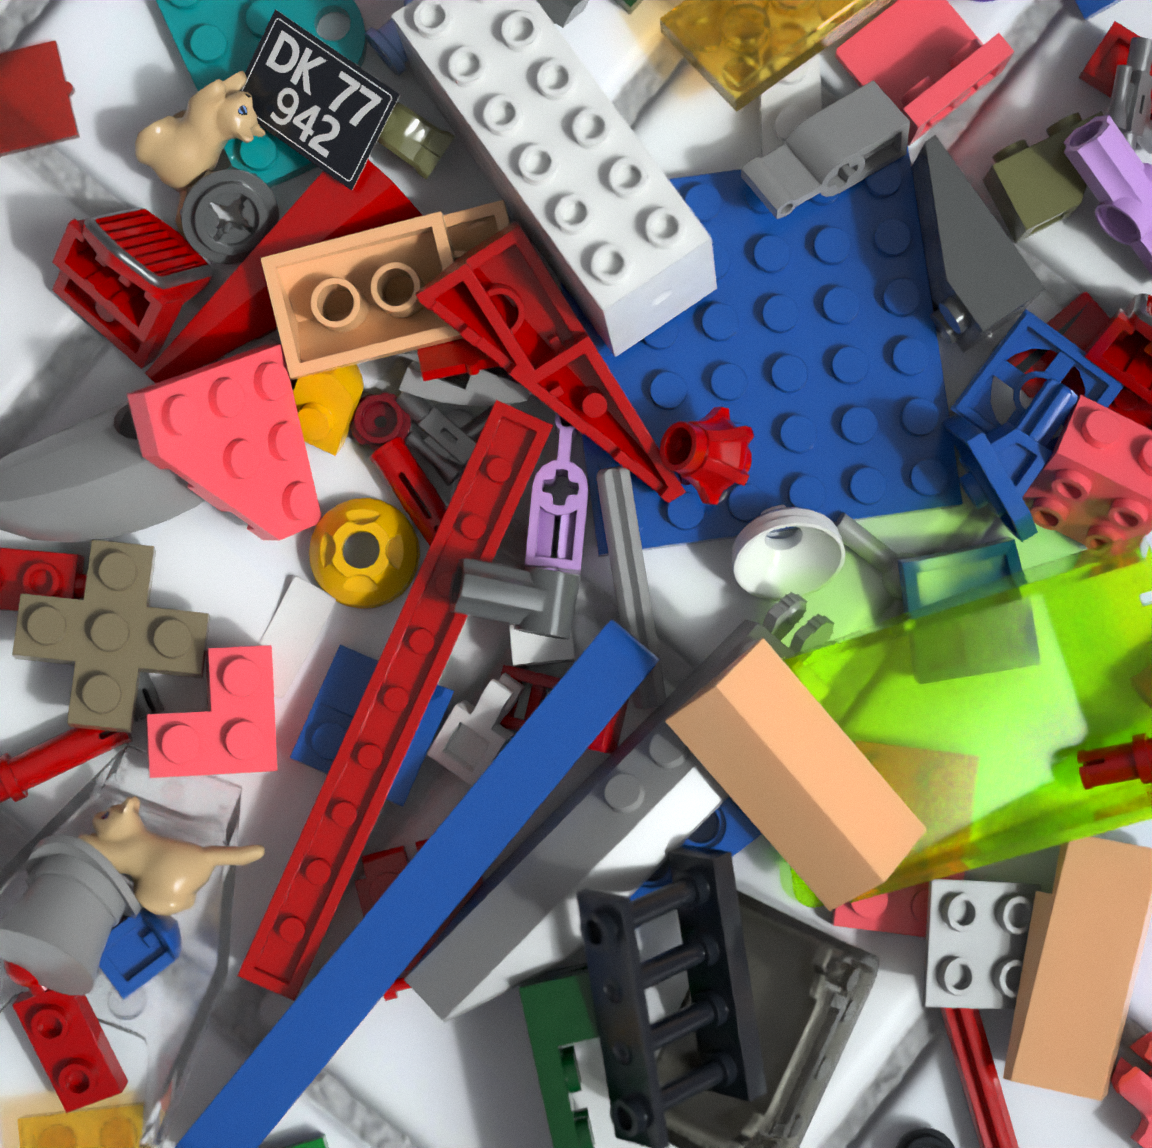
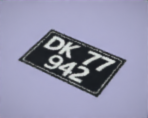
(317, 99)

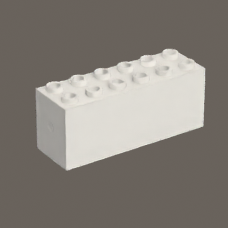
(561, 161)

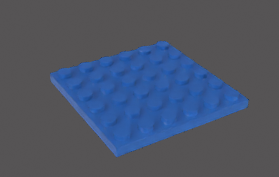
(812, 345)

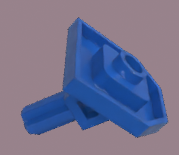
(1010, 457)

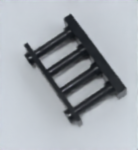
(718, 987)

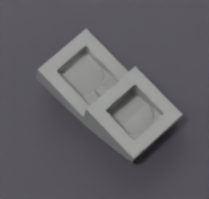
(480, 390)

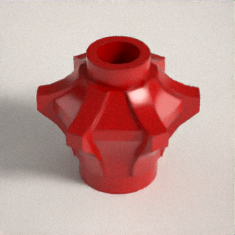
(708, 453)

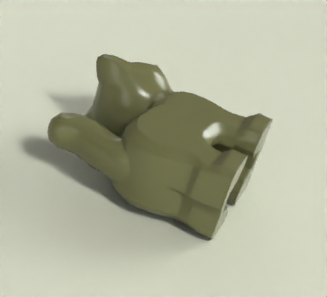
(414, 139)

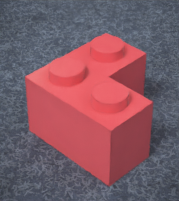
(233, 733)

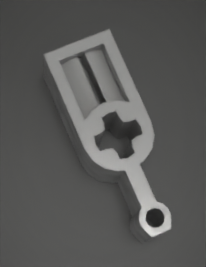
(830, 151)

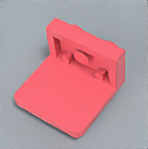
(1096, 478)

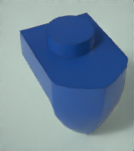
(140, 950)

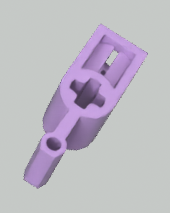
(545, 512)

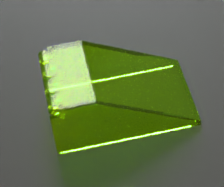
(991, 697)

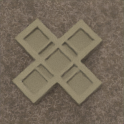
(111, 636)

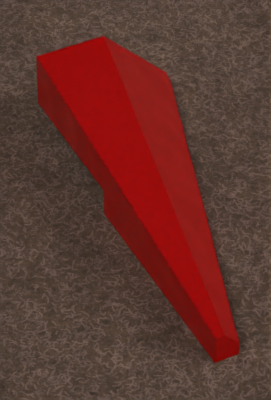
(243, 303)
(519, 318)

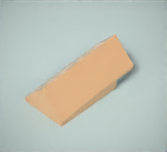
(357, 292)
(797, 776)
(1081, 968)

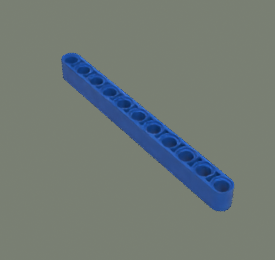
(425, 893)

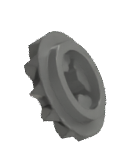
(233, 241)

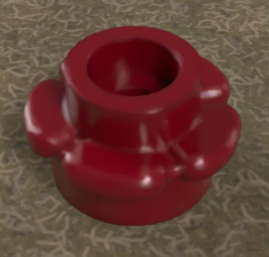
(373, 406)

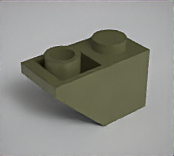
(1037, 182)

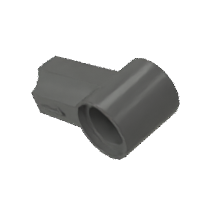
(531, 599)

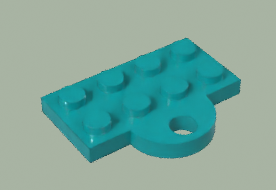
(220, 41)

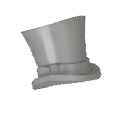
(65, 914)

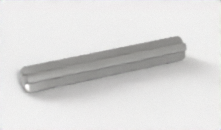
(630, 574)

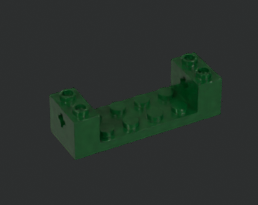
(559, 1013)

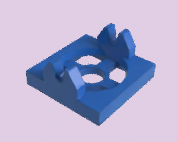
(1027, 334)

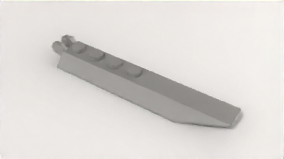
(598, 839)

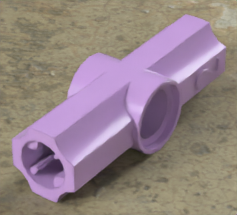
(1117, 181)

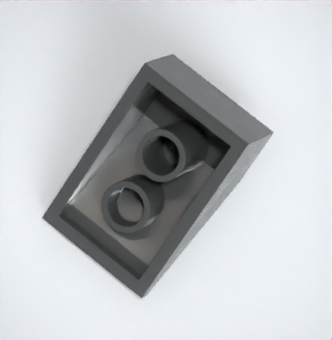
(971, 263)

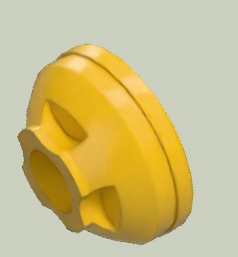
(391, 571)

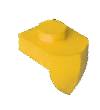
(328, 405)

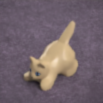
(192, 140)
(162, 868)

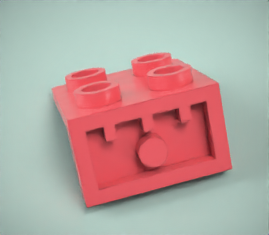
(923, 60)

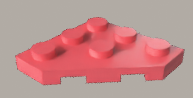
(234, 440)

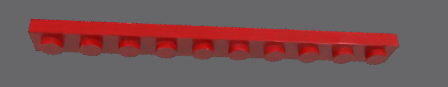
(392, 705)

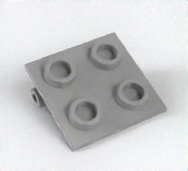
(976, 942)

